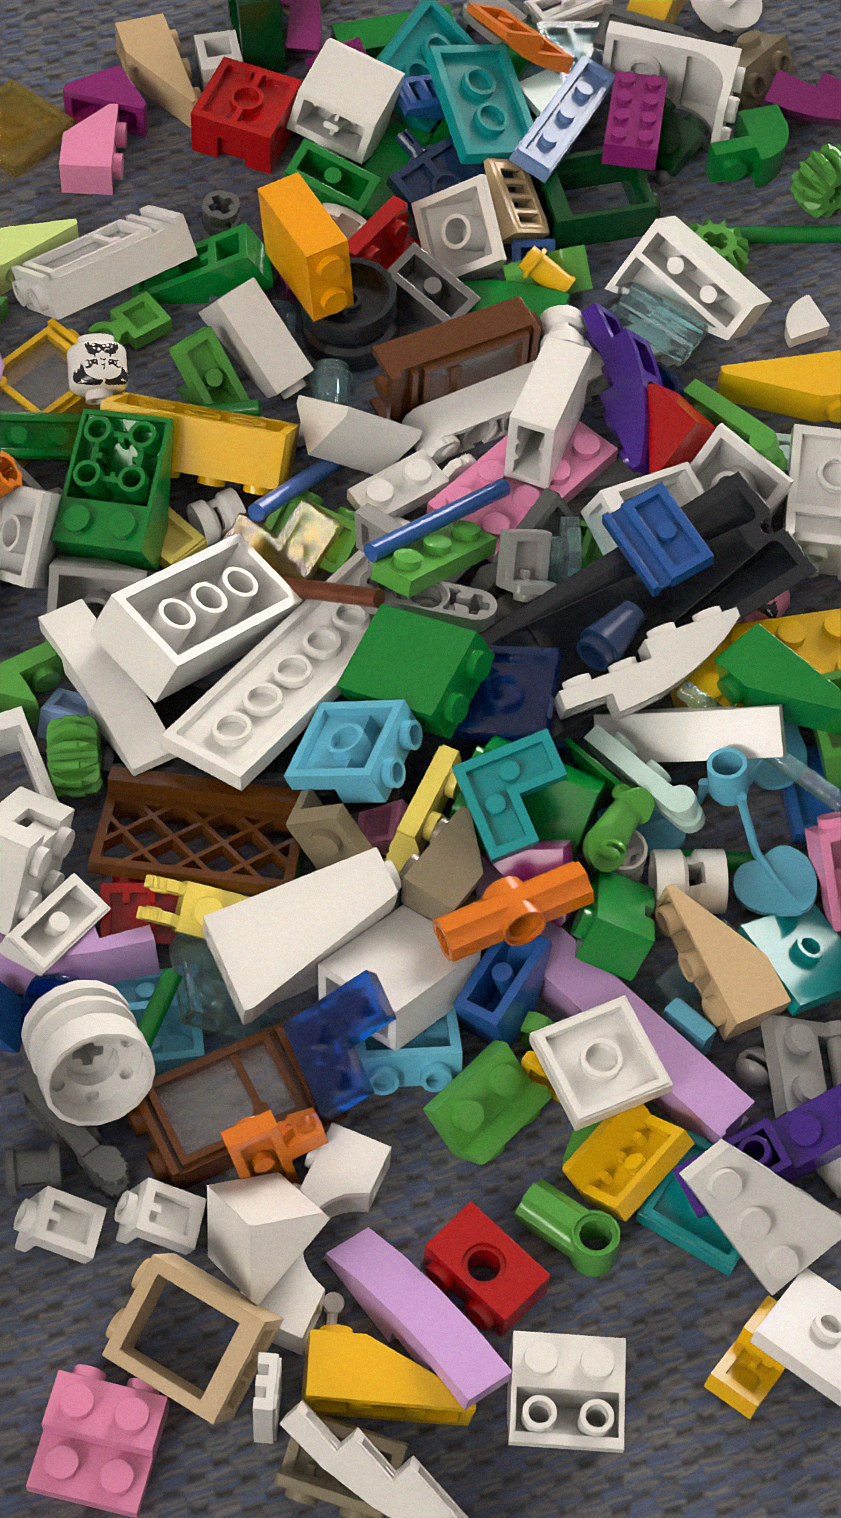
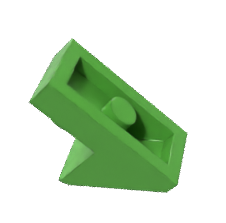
(206, 370)
(28, 672)

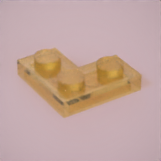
(299, 546)

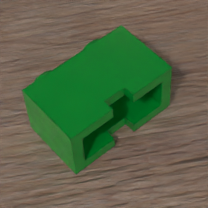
(615, 927)

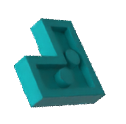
(495, 789)

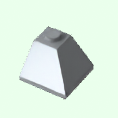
(89, 580)

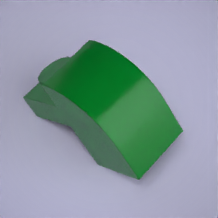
(755, 149)

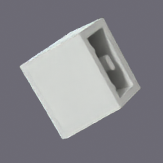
(346, 101)
(566, 1391)

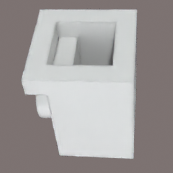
(211, 49)

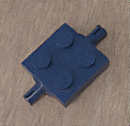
(428, 169)

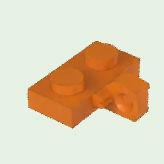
(265, 1147)

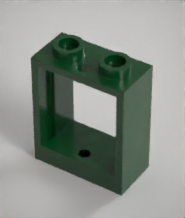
(259, 32)
(600, 226)

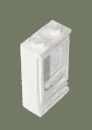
(103, 262)

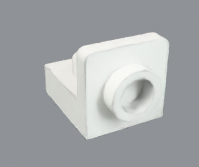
(160, 1216)
(59, 1224)

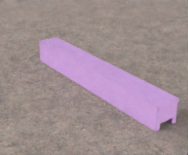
(700, 1094)

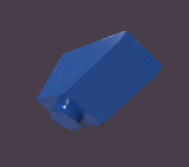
(503, 990)

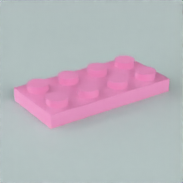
(581, 463)

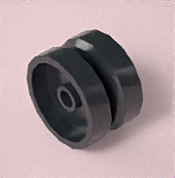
(358, 328)

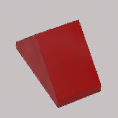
(675, 429)

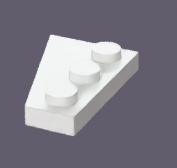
(761, 1214)

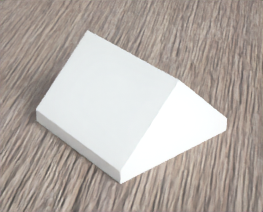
(461, 229)
(353, 436)
(727, 454)
(26, 536)
(259, 1230)

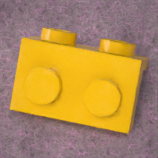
(626, 1160)

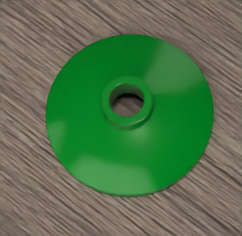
(588, 764)

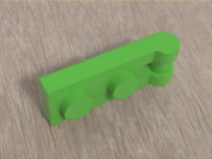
(721, 410)

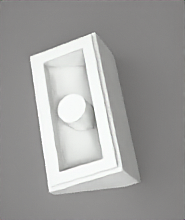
(54, 926)

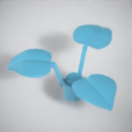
(773, 883)

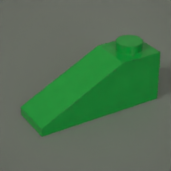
(221, 266)
(767, 672)

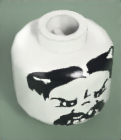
(97, 367)

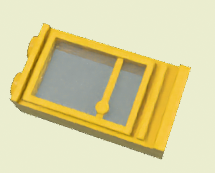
(38, 375)

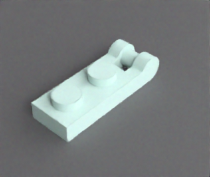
(618, 755)

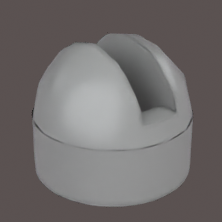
(750, 1072)

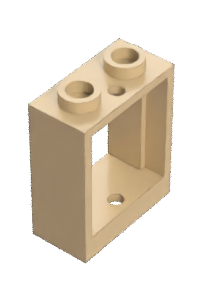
(239, 1361)

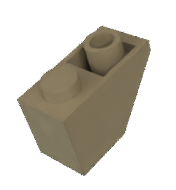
(447, 871)

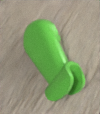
(608, 839)

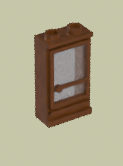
(453, 356)
(213, 1093)

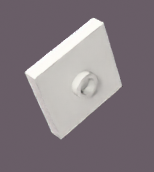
(600, 1062)
(806, 1333)

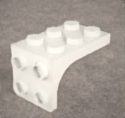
(698, 71)
(814, 498)

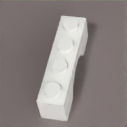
(339, 1181)

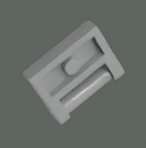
(796, 1059)

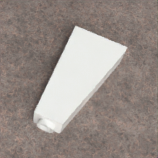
(284, 933)

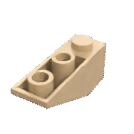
(154, 64)
(728, 971)

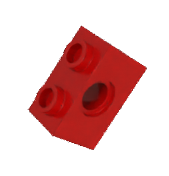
(474, 1241)

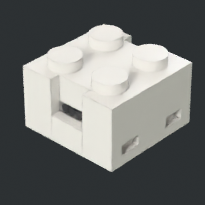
(32, 848)

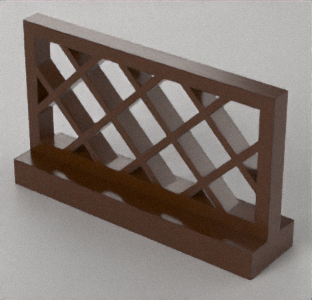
(204, 806)

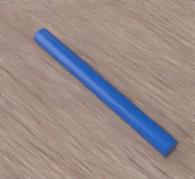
(292, 489)
(436, 520)

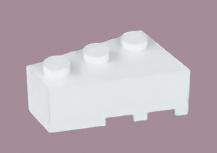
(693, 278)

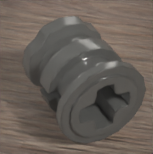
(225, 214)

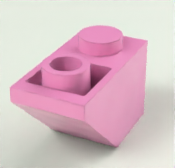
(90, 153)

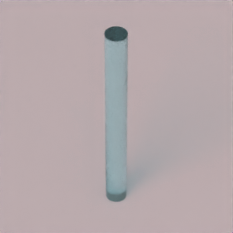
(787, 765)

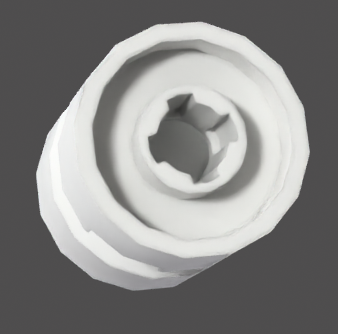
(704, 866)

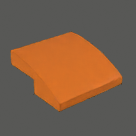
(521, 37)

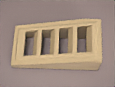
(533, 220)

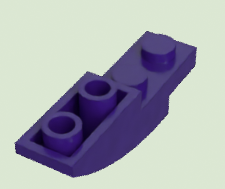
(628, 369)
(788, 1145)

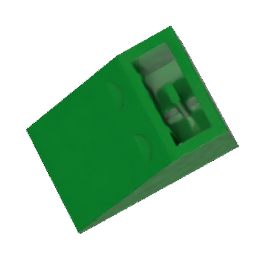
(117, 489)

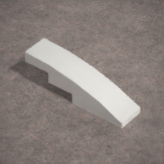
(110, 693)
(696, 733)
(366, 1472)

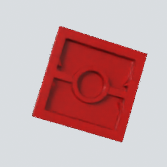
(244, 114)

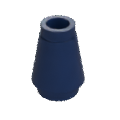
(610, 636)

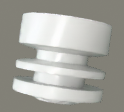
(87, 1052)

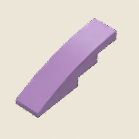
(94, 958)
(419, 1315)

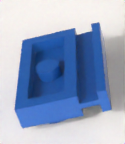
(657, 539)

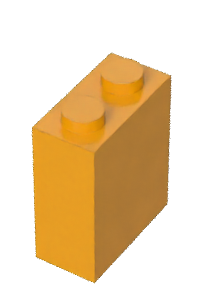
(306, 246)

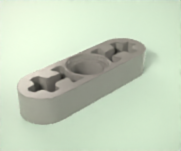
(462, 597)

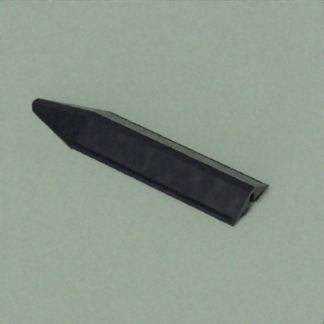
(746, 573)

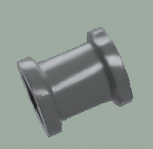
(33, 1169)

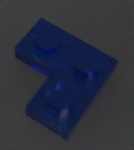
(327, 1037)

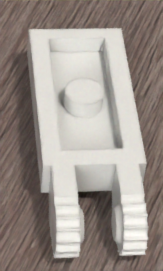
(412, 479)

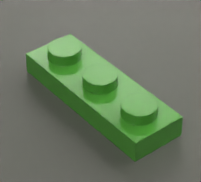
(434, 558)

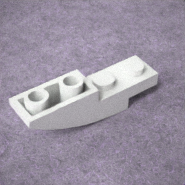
(667, 661)

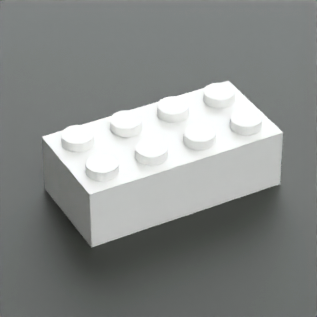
(193, 616)

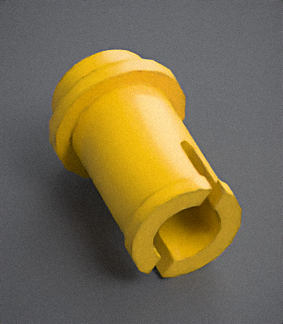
(545, 270)

